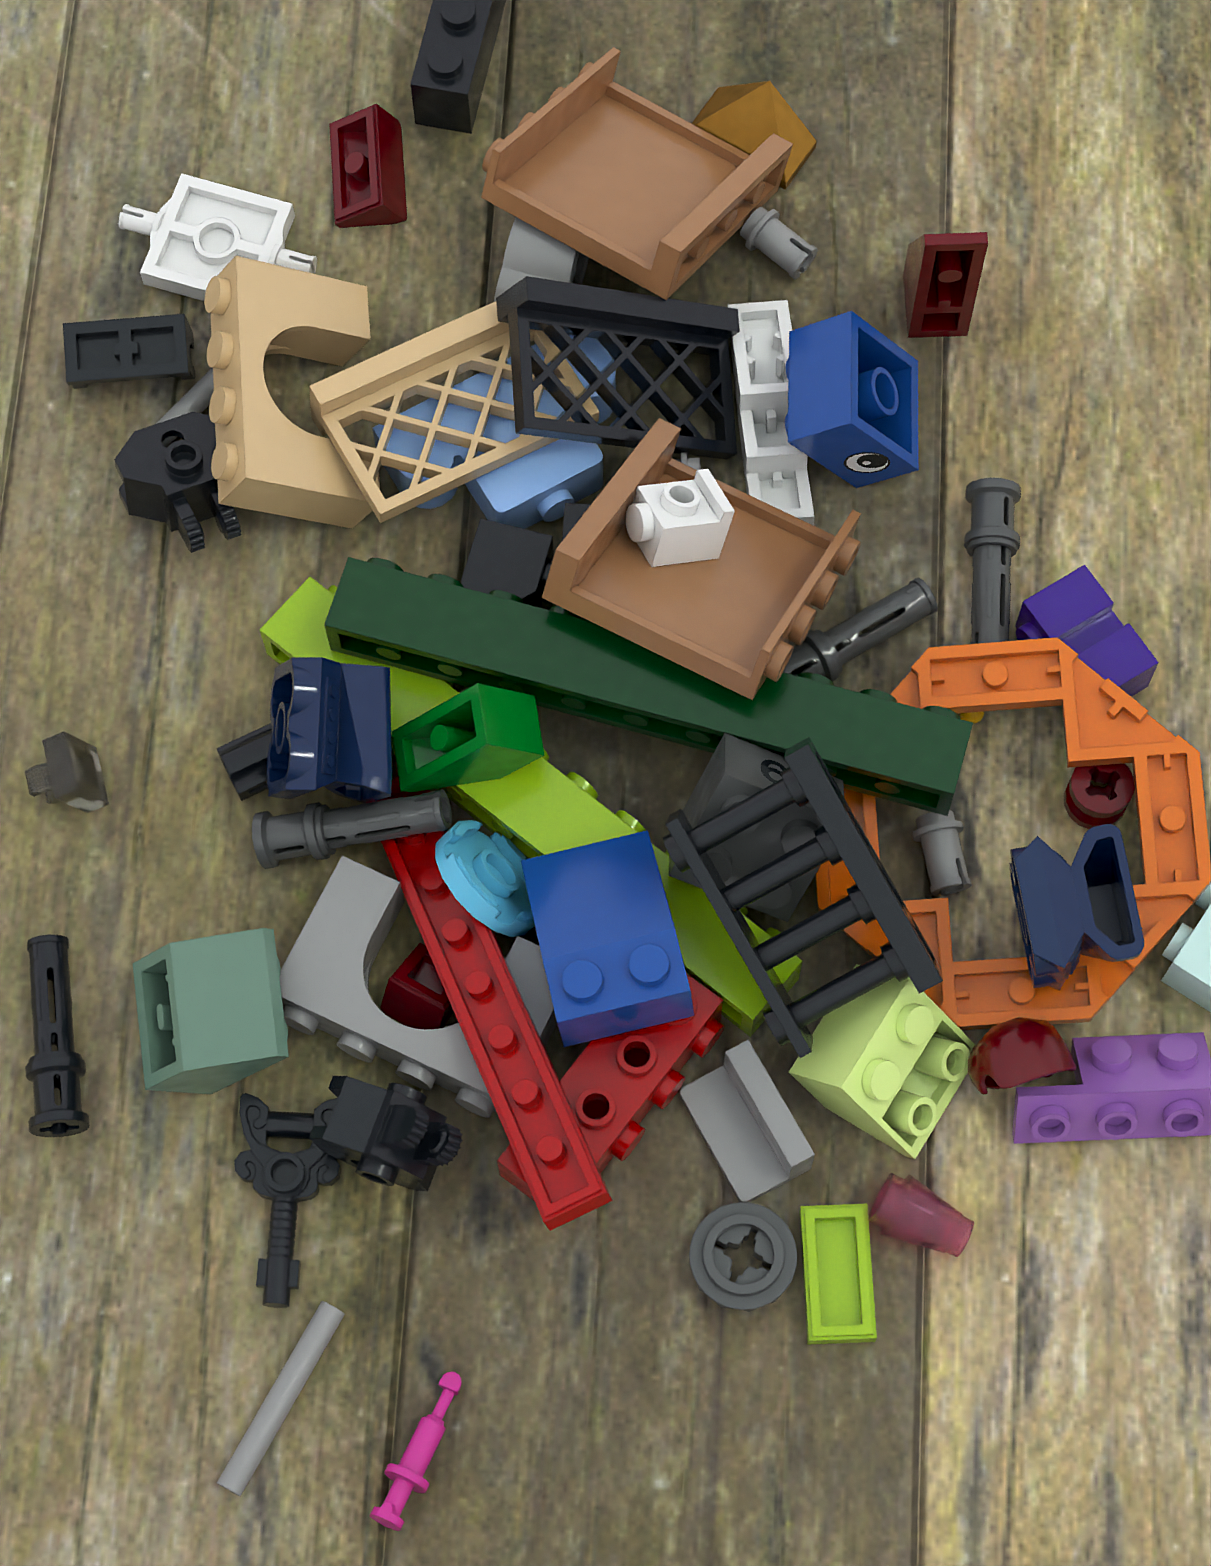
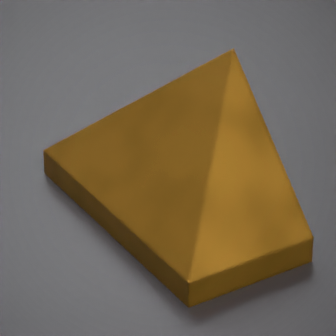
(749, 115)

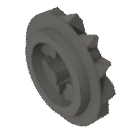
(728, 1228)

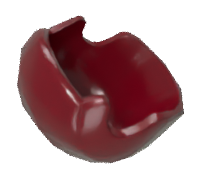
(1018, 1054)

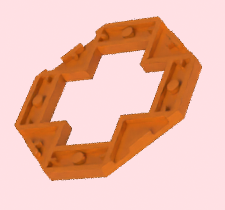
(1099, 729)

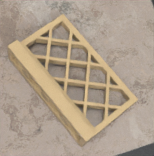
(418, 369)

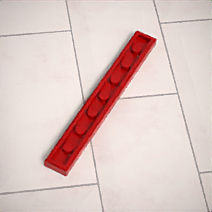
(500, 1036)

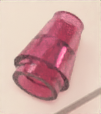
(919, 1216)

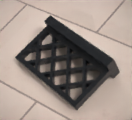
(616, 318)

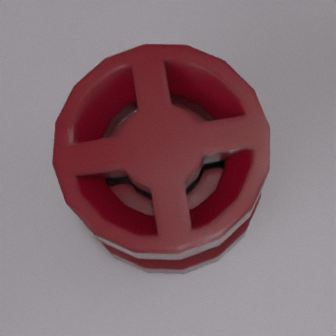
(1090, 804)

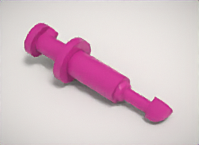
(416, 1458)

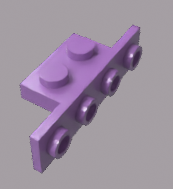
(1122, 1092)

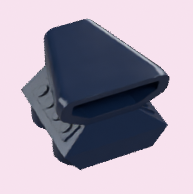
(330, 730)
(1075, 907)

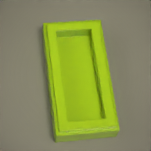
(837, 1274)

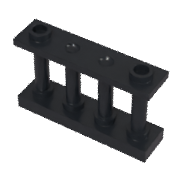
(835, 841)

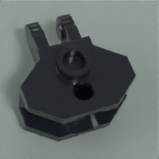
(175, 480)
(387, 1133)

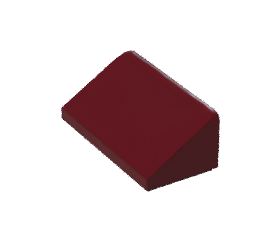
(368, 169)

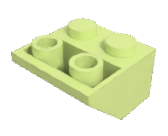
(887, 1064)

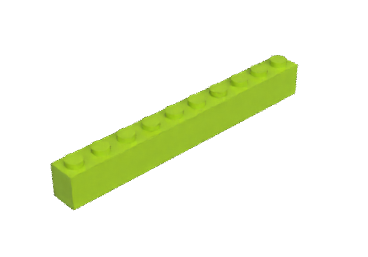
(546, 813)

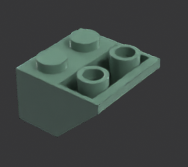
(210, 1011)

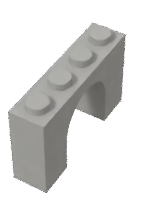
(328, 988)

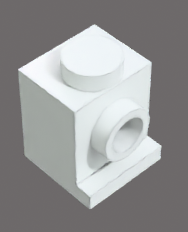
(680, 520)

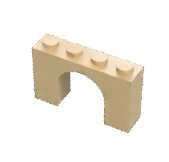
(259, 453)

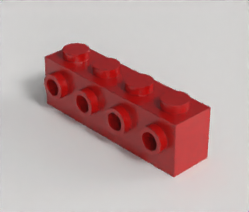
(623, 1078)

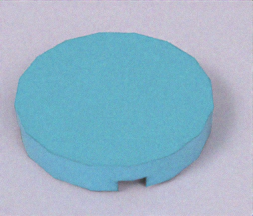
(486, 877)

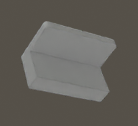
(747, 1125)

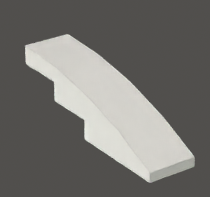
(772, 466)

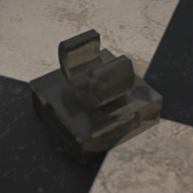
(70, 774)

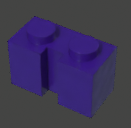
(1083, 618)

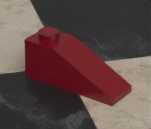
(942, 283)

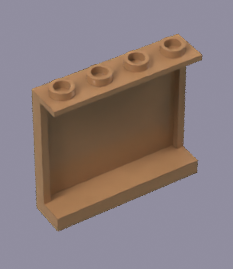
(629, 179)
(713, 615)

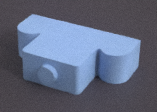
(528, 487)

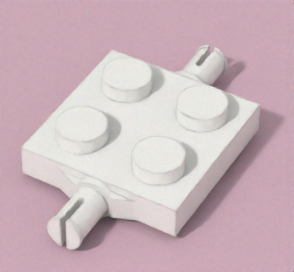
(206, 229)

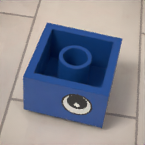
(852, 400)

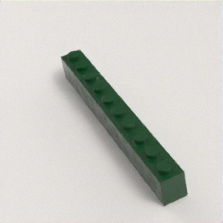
(597, 675)

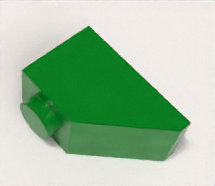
(468, 739)

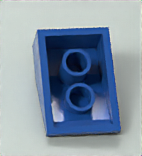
(607, 938)

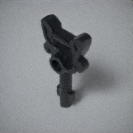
(284, 1180)

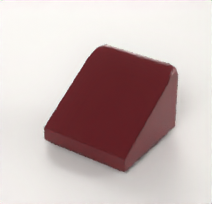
(416, 993)

